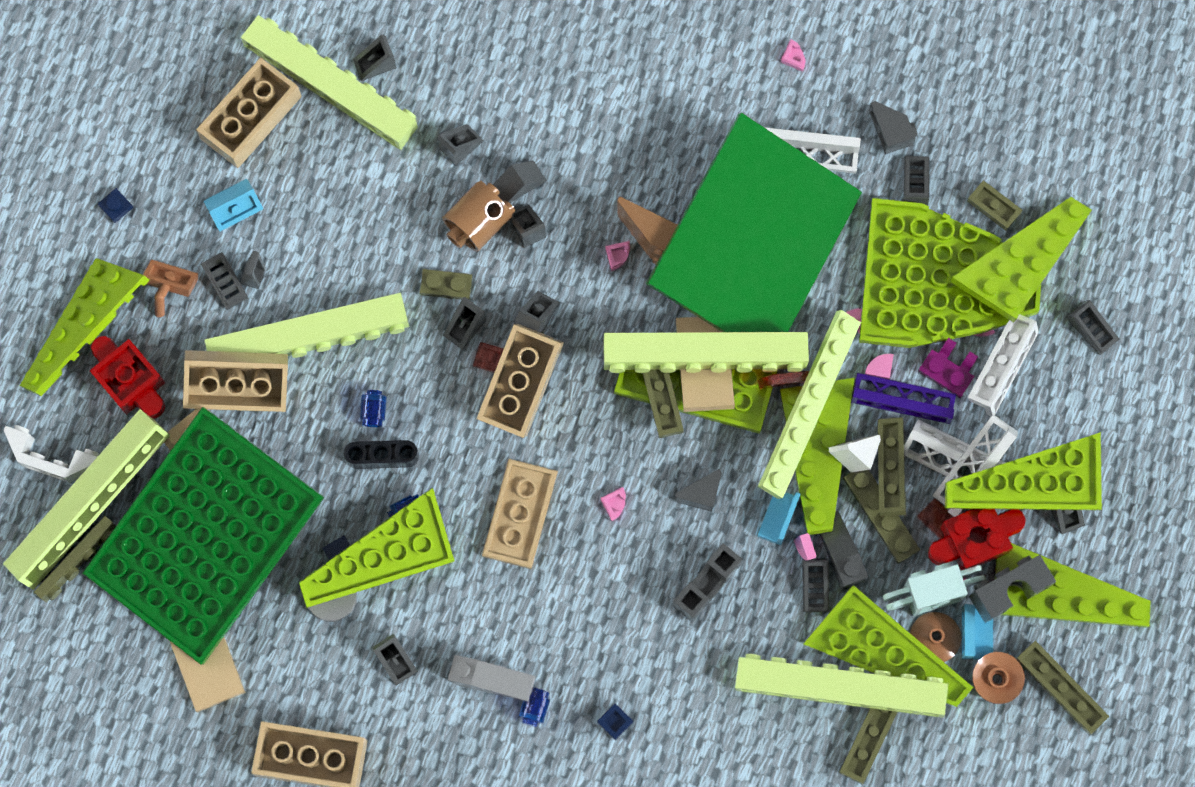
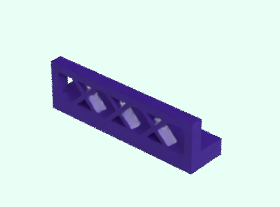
(902, 404)

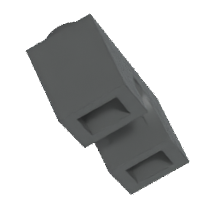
(1030, 576)
(707, 583)

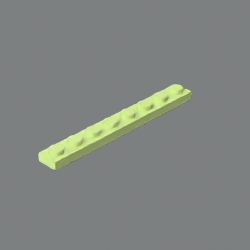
(809, 404)

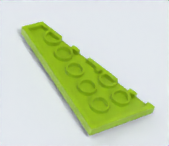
(1016, 268)
(82, 320)
(749, 400)
(818, 469)
(1048, 480)
(395, 549)
(1074, 596)
(874, 641)

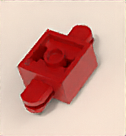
(127, 376)
(976, 537)

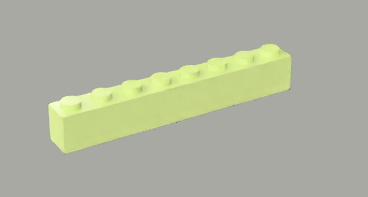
(330, 82)
(319, 329)
(706, 351)
(86, 499)
(842, 686)

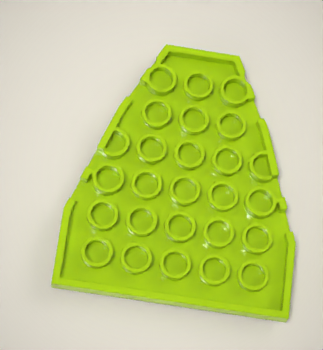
(910, 273)

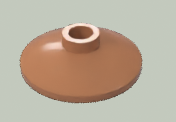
(943, 624)
(1010, 672)

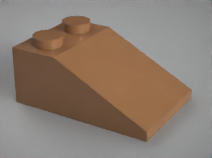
(646, 227)

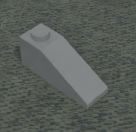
(490, 678)

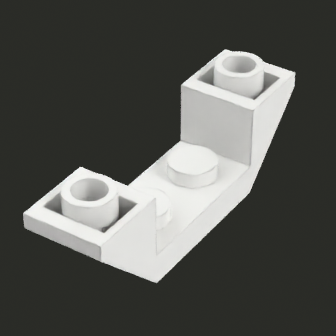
(21, 443)

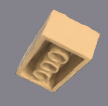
(249, 112)
(520, 380)
(235, 381)
(308, 756)

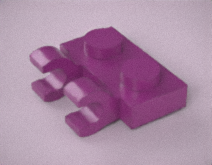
(947, 373)

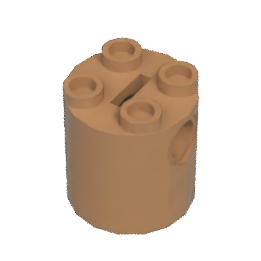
(477, 216)

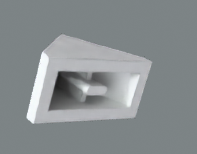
(857, 454)

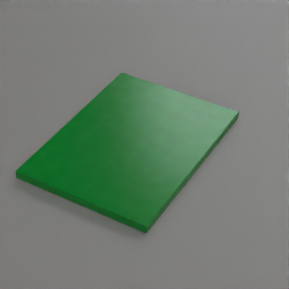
(754, 233)
(203, 535)

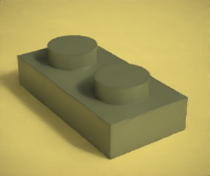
(994, 205)
(446, 284)

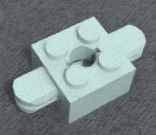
(934, 589)

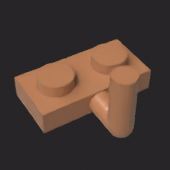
(166, 279)

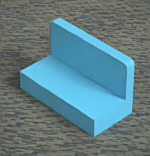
(233, 204)
(778, 518)
(976, 634)

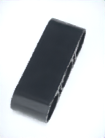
(370, 449)

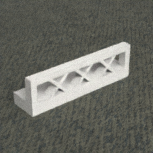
(823, 142)
(1004, 364)
(940, 443)
(990, 461)

